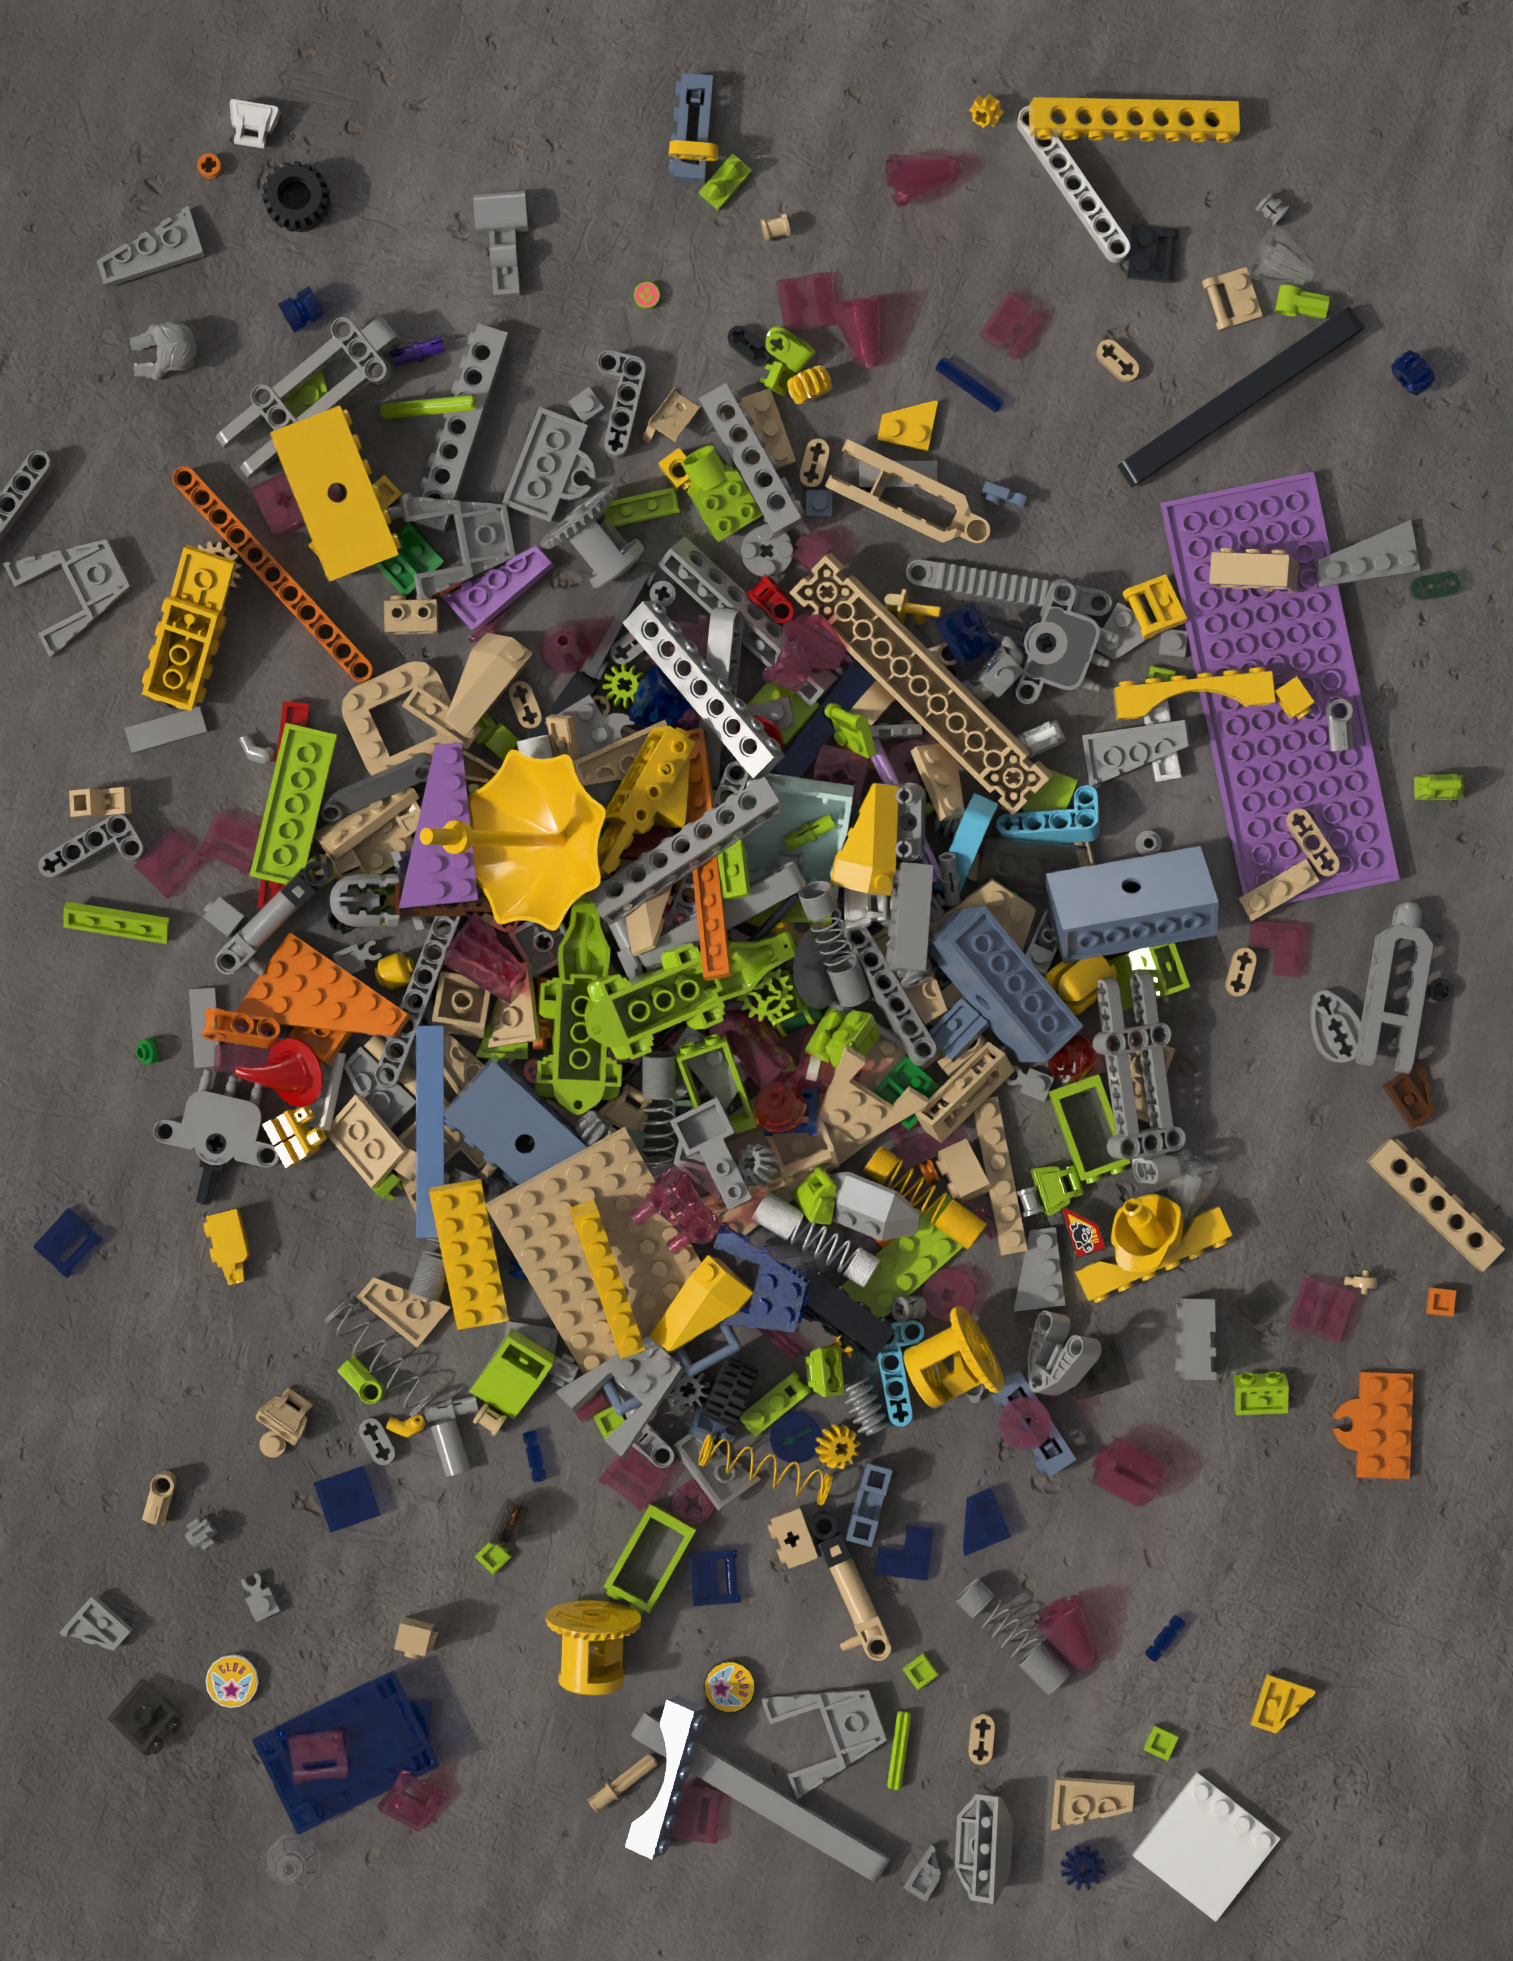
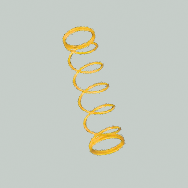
(705, 1456)

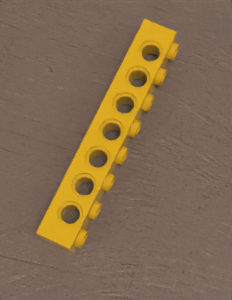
(1223, 113)

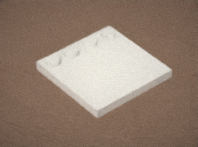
(1206, 1846)

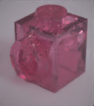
(812, 549)

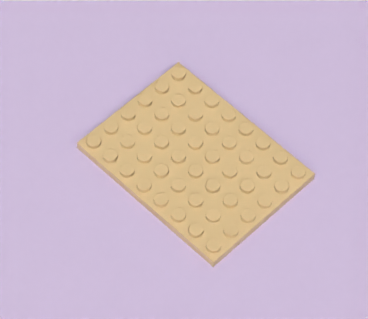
(548, 1249)

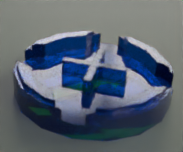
(795, 1437)

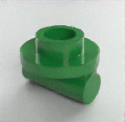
(148, 1051)

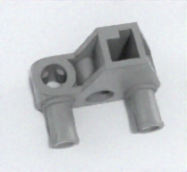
(911, 839)

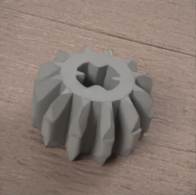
(593, 1127)
(757, 1165)
(692, 1396)

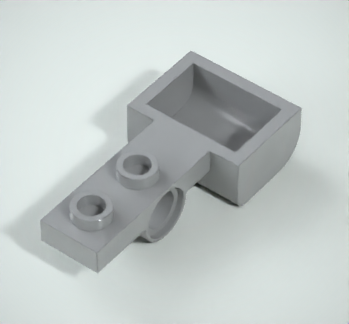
(502, 217)
(705, 1132)

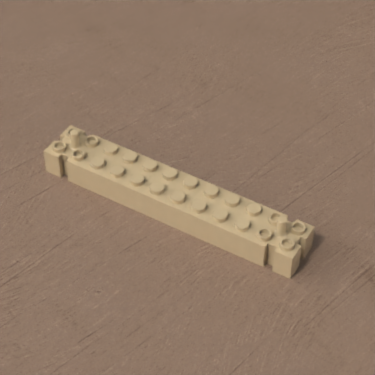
(922, 684)

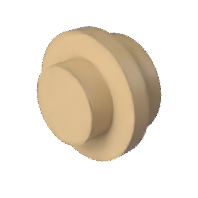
(272, 1444)

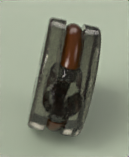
(508, 1524)

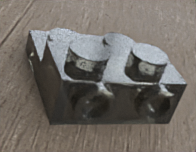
(1107, 1372)
(146, 1718)

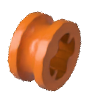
(215, 170)
(929, 1172)

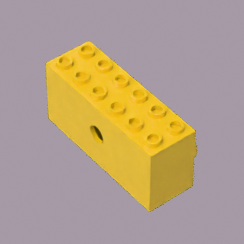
(325, 453)

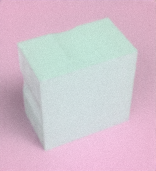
(805, 802)

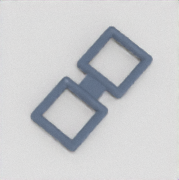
(683, 1360)

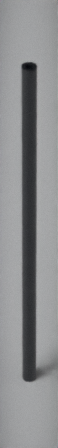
(761, 932)

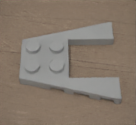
(482, 538)
(94, 577)
(645, 1375)
(851, 1724)

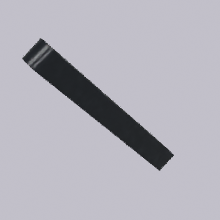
(1240, 397)

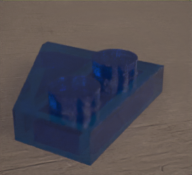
(983, 1522)

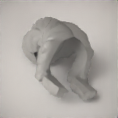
(174, 351)

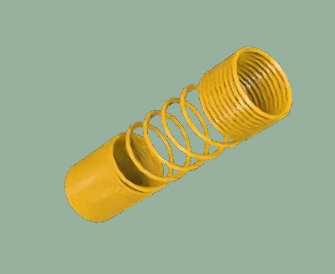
(954, 1221)

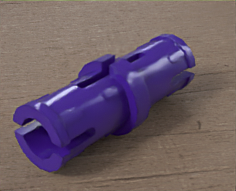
(418, 351)

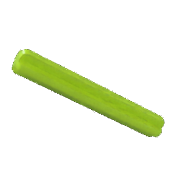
(428, 406)

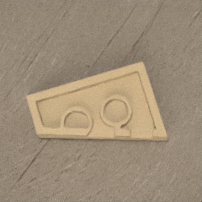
(517, 1021)

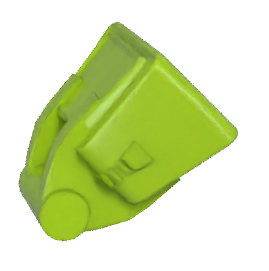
(1439, 787)
(1052, 1187)
(816, 1197)
(825, 1371)

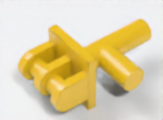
(900, 606)

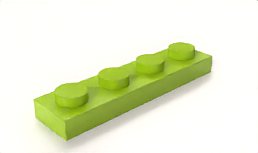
(116, 922)

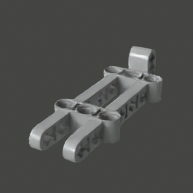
(377, 337)
(1150, 1162)

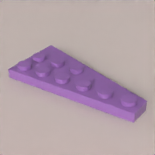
(432, 872)

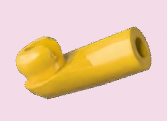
(407, 1428)

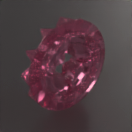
(693, 1515)

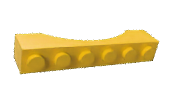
(1248, 689)
(1203, 1231)
(607, 1278)

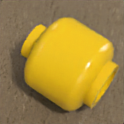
(394, 971)

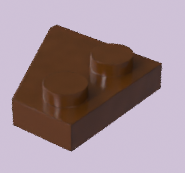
(1411, 1095)

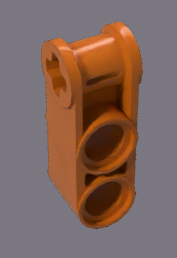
(226, 1032)

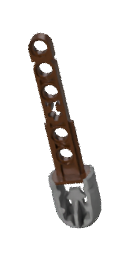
(348, 900)

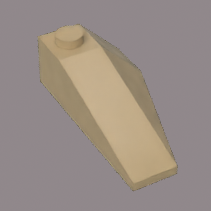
(646, 921)

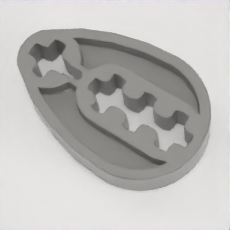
(1324, 1037)

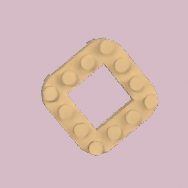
(378, 691)

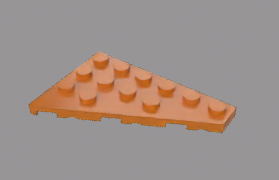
(316, 993)

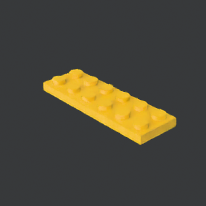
(469, 1254)

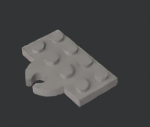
(549, 466)
(594, 733)

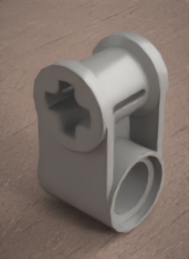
(651, 1444)

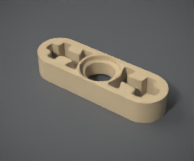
(1323, 843)

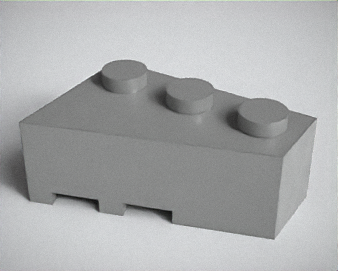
(1196, 1339)

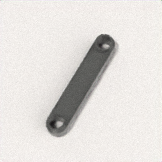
(643, 576)
(376, 787)

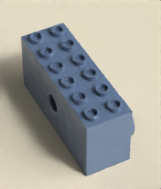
(1132, 904)
(1002, 984)
(501, 1107)

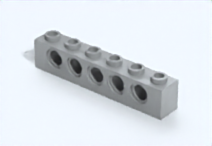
(714, 405)

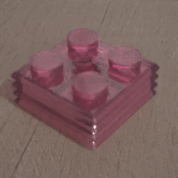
(268, 497)
(832, 759)

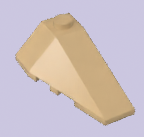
(487, 675)

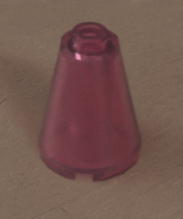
(919, 175)
(861, 328)
(569, 657)
(1069, 1631)

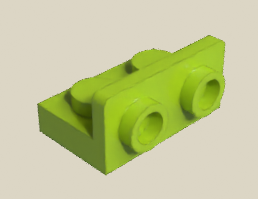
(1261, 1393)

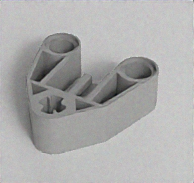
(1052, 1366)

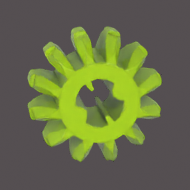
(627, 677)

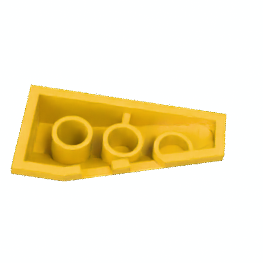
(869, 853)
(704, 1301)

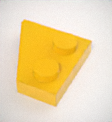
(909, 426)
(1278, 1703)

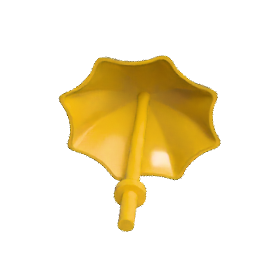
(530, 839)

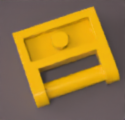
(1162, 602)

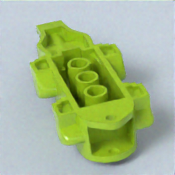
(629, 1011)
(578, 1068)

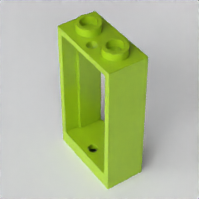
(1070, 1089)
(742, 1121)
(669, 1520)

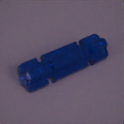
(534, 1456)
(1165, 1638)

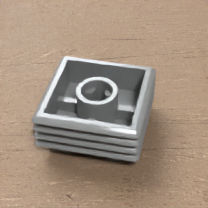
(526, 940)

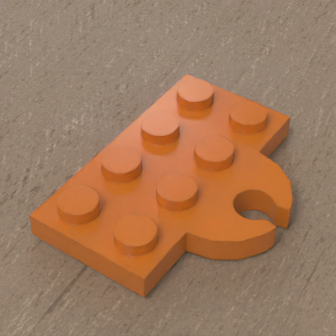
(1379, 1425)

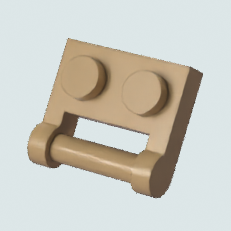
(1240, 297)

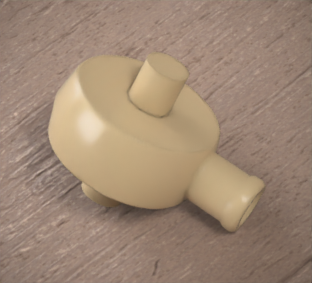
(1362, 1282)

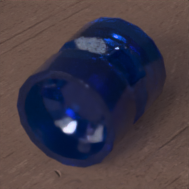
(301, 309)

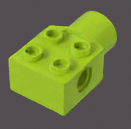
(719, 493)

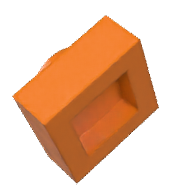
(1441, 1302)

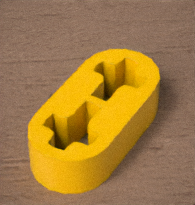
(693, 150)

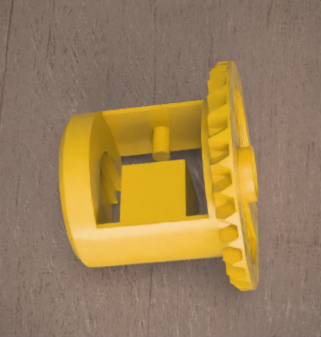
(973, 1361)
(597, 1625)

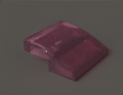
(807, 302)
(1322, 1310)

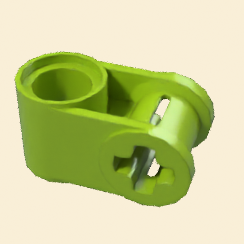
(792, 351)

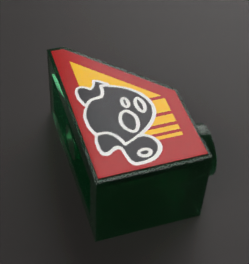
(1083, 1234)

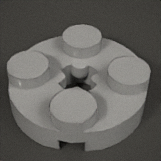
(752, 551)

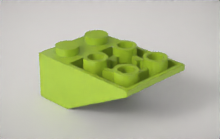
(1162, 964)
(513, 1373)

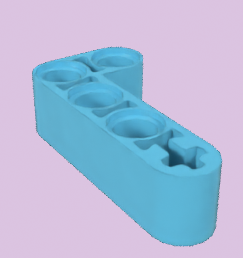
(1074, 819)
(970, 836)
(898, 1372)

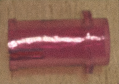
(591, 1407)

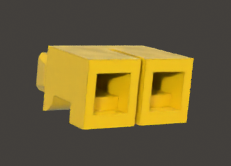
(295, 1136)

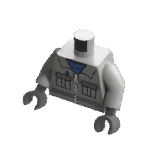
(997, 671)

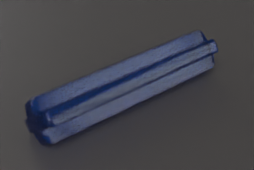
(969, 385)

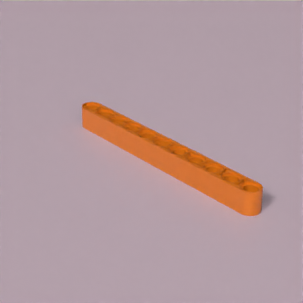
(262, 569)

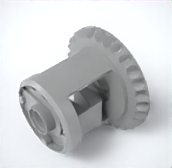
(596, 538)

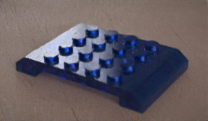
(379, 1743)

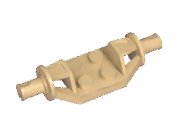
(374, 852)

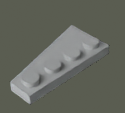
(1374, 558)

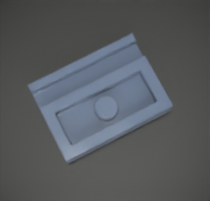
(958, 1030)

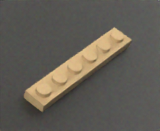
(1000, 1176)

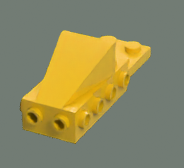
(189, 630)
(649, 793)

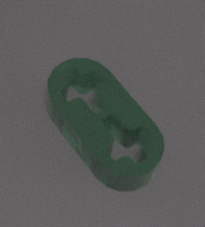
(1435, 592)

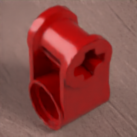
(771, 598)

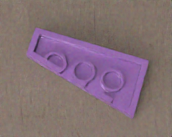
(489, 595)

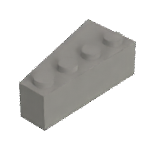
(910, 917)

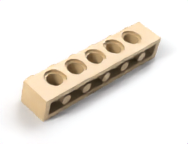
(1382, 1162)

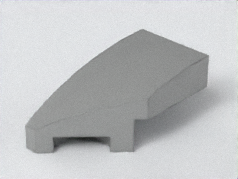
(924, 1876)

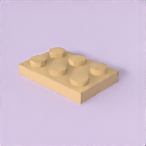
(769, 424)
(366, 1141)

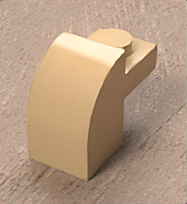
(873, 703)
(100, 802)

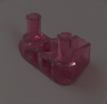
(808, 646)
(677, 1194)

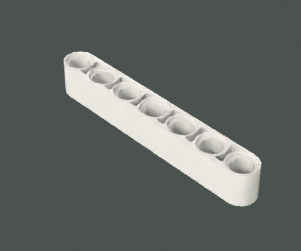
(1076, 197)

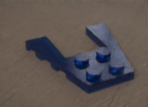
(779, 1289)

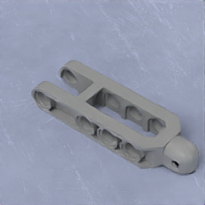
(1405, 925)

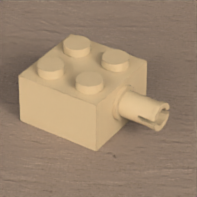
(461, 1006)

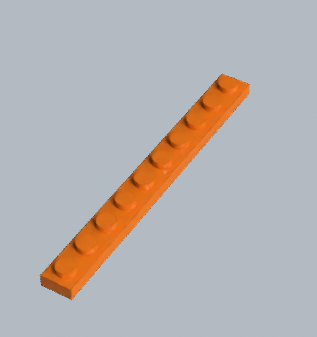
(706, 878)

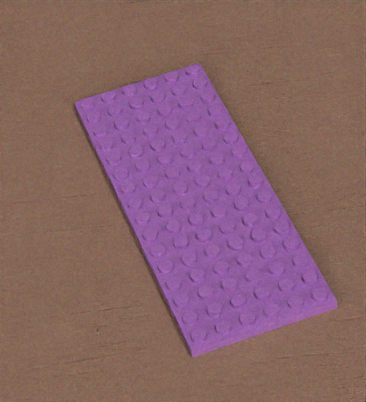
(1258, 753)

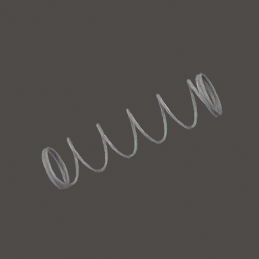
(422, 1403)

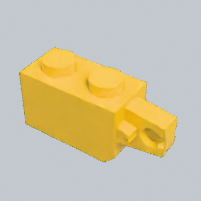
(229, 1244)

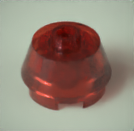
(1073, 1060)
(779, 1107)

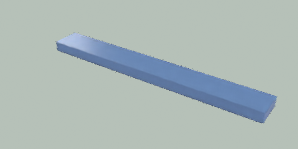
(429, 1123)

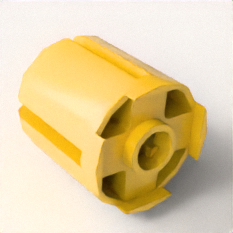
(1078, 980)

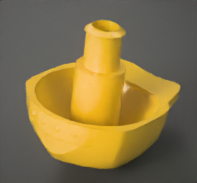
(1146, 1233)

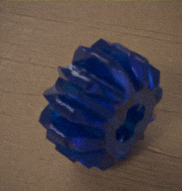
(1413, 372)
(1091, 1862)

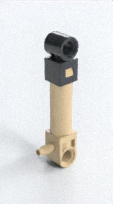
(852, 1589)

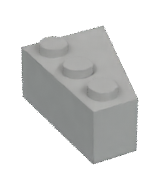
(710, 1067)

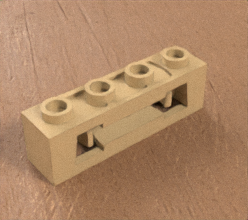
(965, 1092)

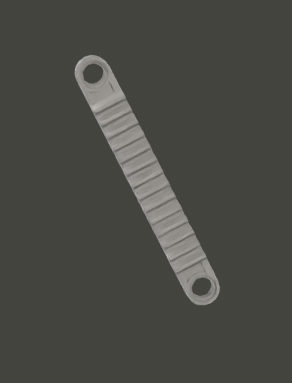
(1001, 586)

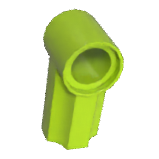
(1295, 302)
(360, 1378)

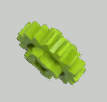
(762, 1006)

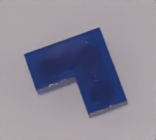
(910, 1562)

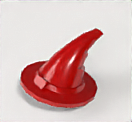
(291, 1071)

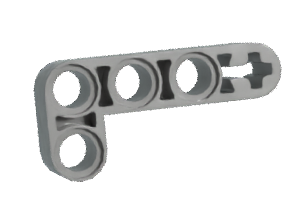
(620, 406)
(88, 851)

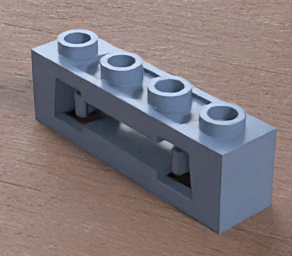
(695, 86)
(1056, 1460)

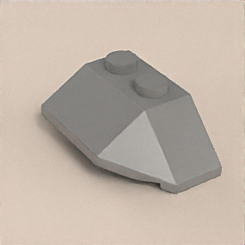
(873, 1208)
(984, 1847)

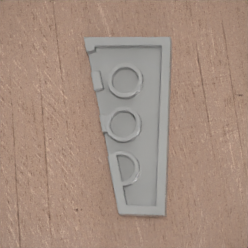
(155, 250)
(1126, 749)

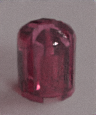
(1133, 1460)

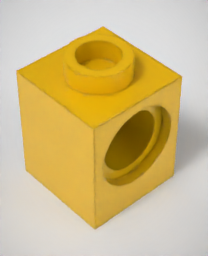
(667, 466)
(1294, 698)

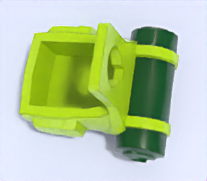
(799, 1013)

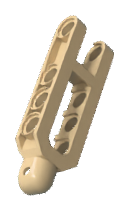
(963, 525)

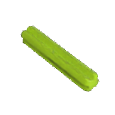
(899, 1750)

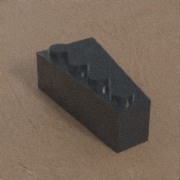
(845, 1317)

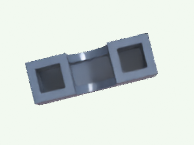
(868, 1503)

